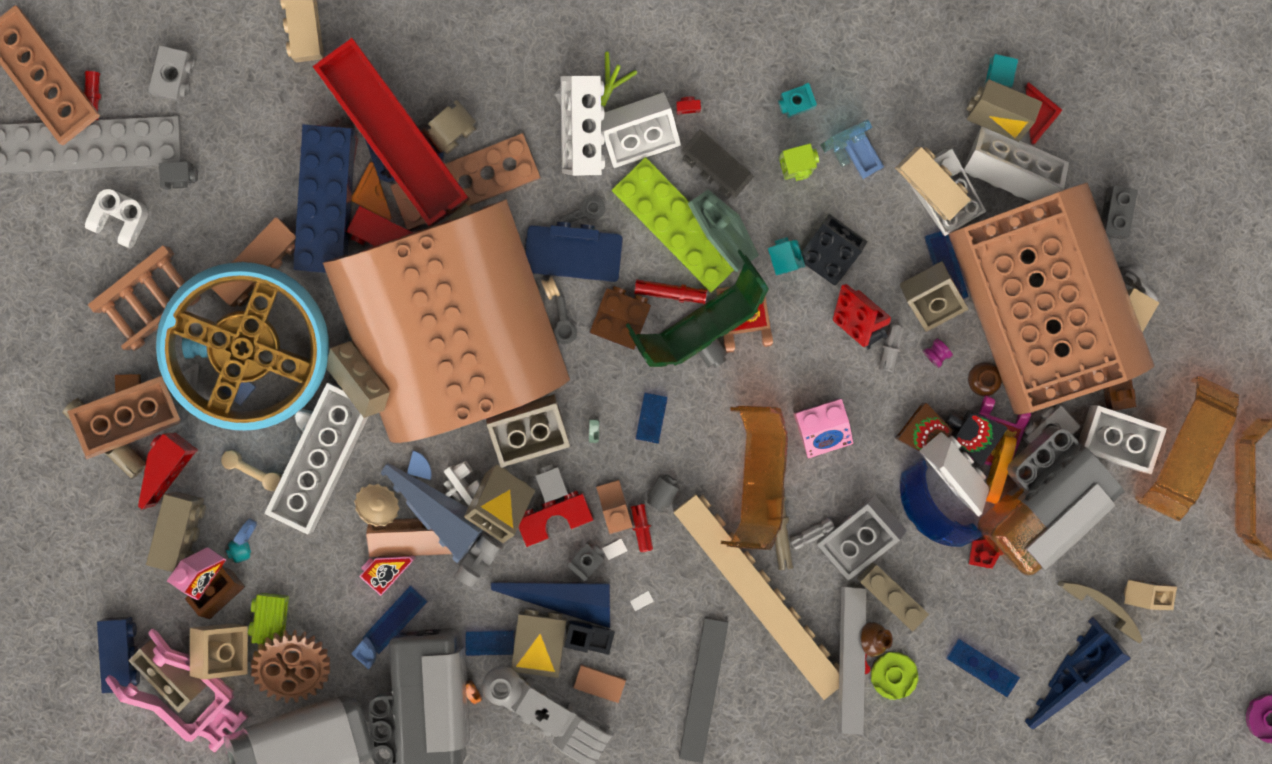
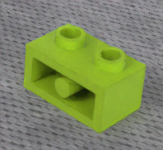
(799, 162)

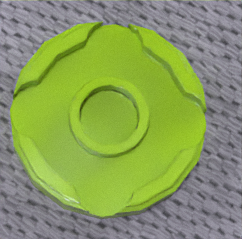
(889, 668)

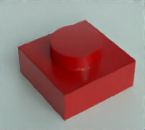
(688, 105)

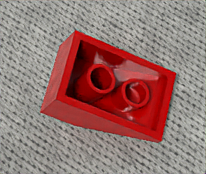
(163, 465)

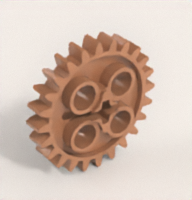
(290, 666)

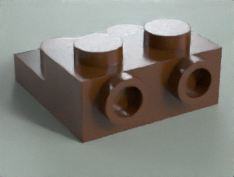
(617, 311)

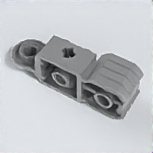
(574, 729)

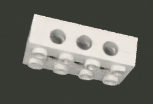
(572, 116)

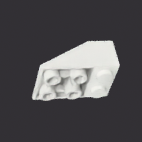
(970, 211)

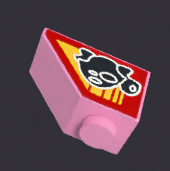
(384, 571)
(196, 572)

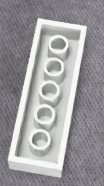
(317, 461)

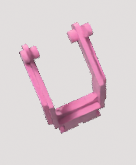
(209, 723)

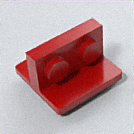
(858, 315)

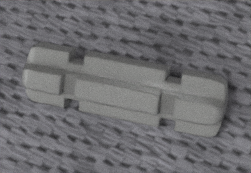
(812, 533)

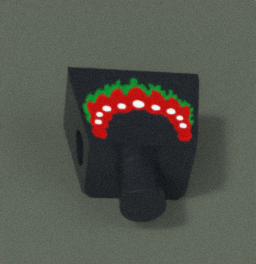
(976, 433)

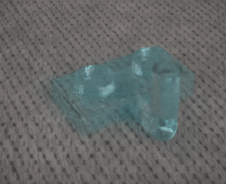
(839, 141)

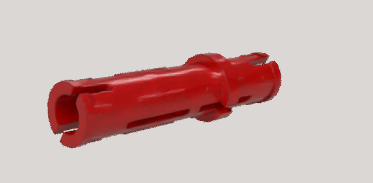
(670, 291)

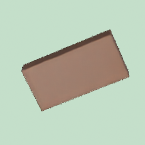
(599, 683)

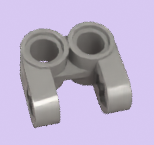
(478, 560)

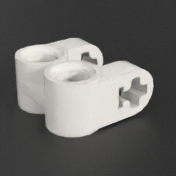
(101, 212)

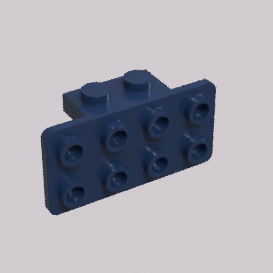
(574, 252)

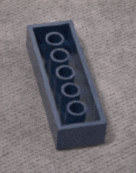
(324, 196)

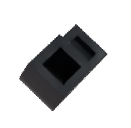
(585, 637)

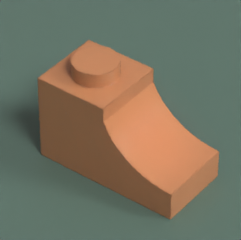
(614, 507)

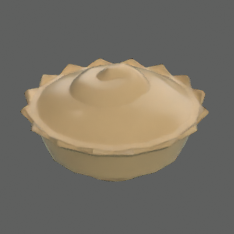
(376, 505)

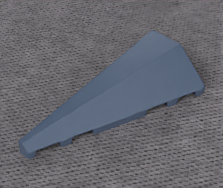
(436, 512)

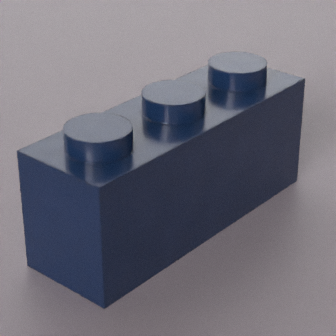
(116, 650)

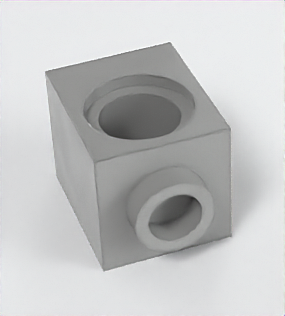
(551, 483)

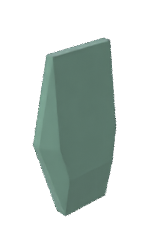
(723, 229)

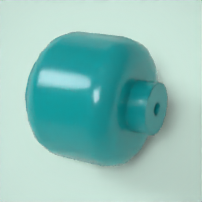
(238, 552)

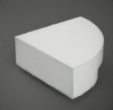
(302, 418)

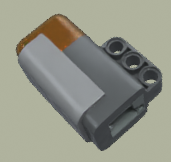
(1051, 503)

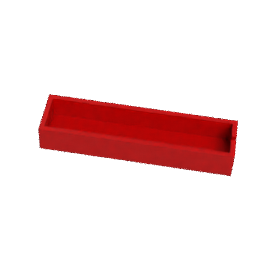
(391, 132)

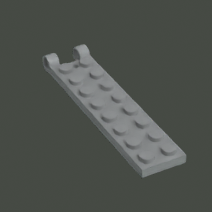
(98, 146)

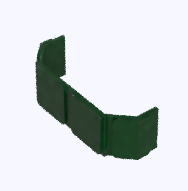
(706, 323)

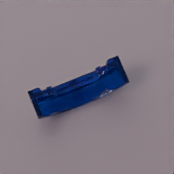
(926, 515)

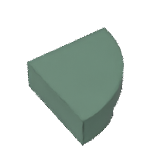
(594, 431)

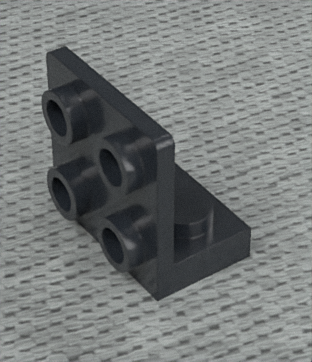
(833, 250)

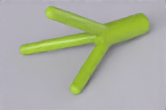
(609, 82)

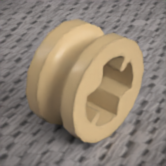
(550, 287)

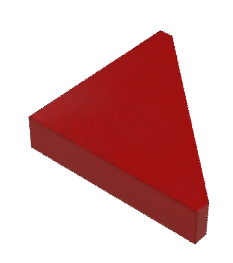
(1047, 114)

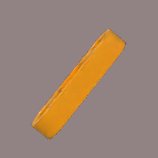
(998, 470)

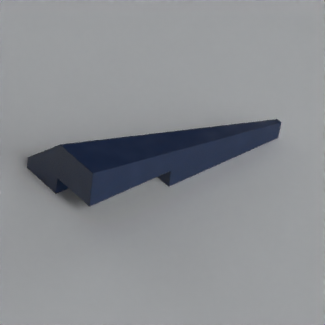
(577, 599)
(1091, 662)

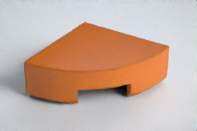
(472, 692)

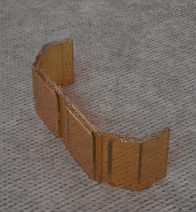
(1193, 451)
(762, 478)
(1246, 486)

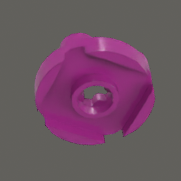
(1256, 717)

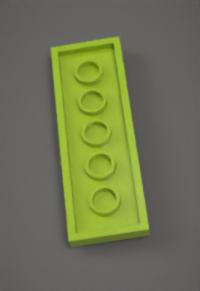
(671, 220)

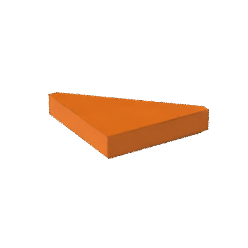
(370, 193)

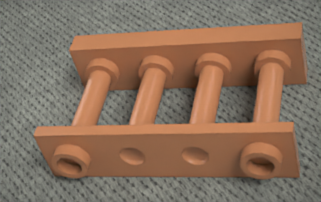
(124, 288)

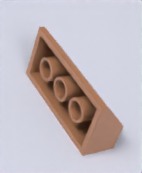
(124, 417)

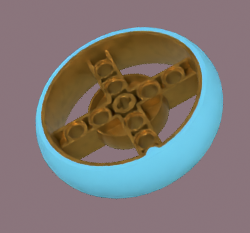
(178, 321)

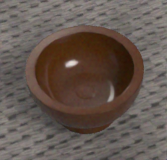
(984, 379)
(875, 639)

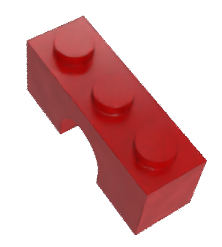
(573, 509)

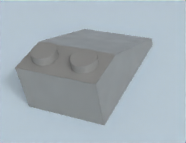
(862, 537)

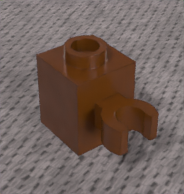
(1120, 396)

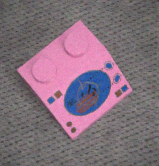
(824, 427)

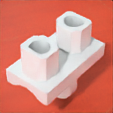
(456, 476)

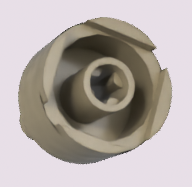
(449, 127)

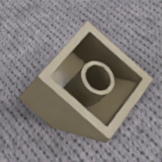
(933, 296)

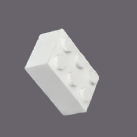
(1122, 439)

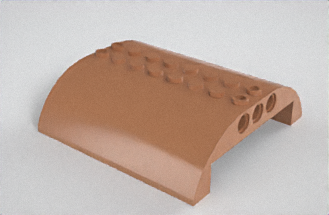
(449, 323)

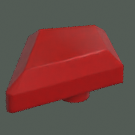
(982, 554)

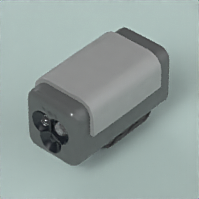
(427, 701)
(314, 734)

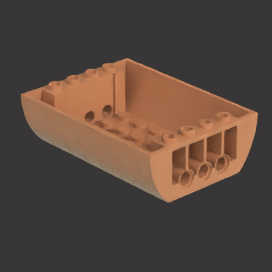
(1078, 290)

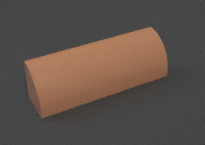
(403, 538)

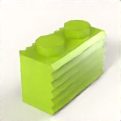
(269, 616)

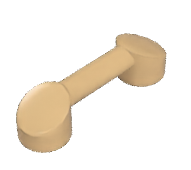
(232, 460)

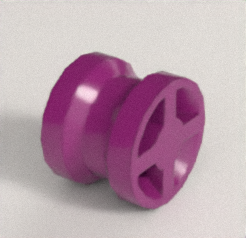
(937, 353)

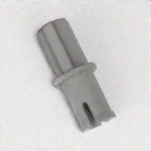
(891, 348)

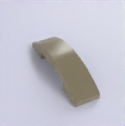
(1125, 623)

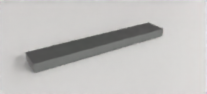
(703, 690)

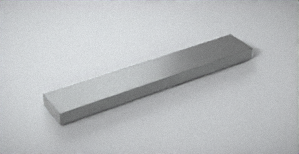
(851, 661)

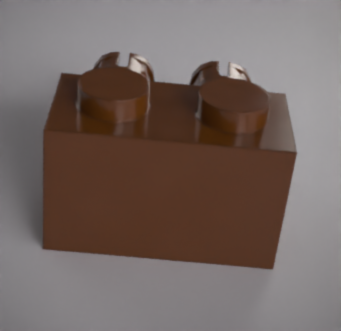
(217, 594)

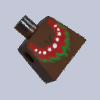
(922, 428)

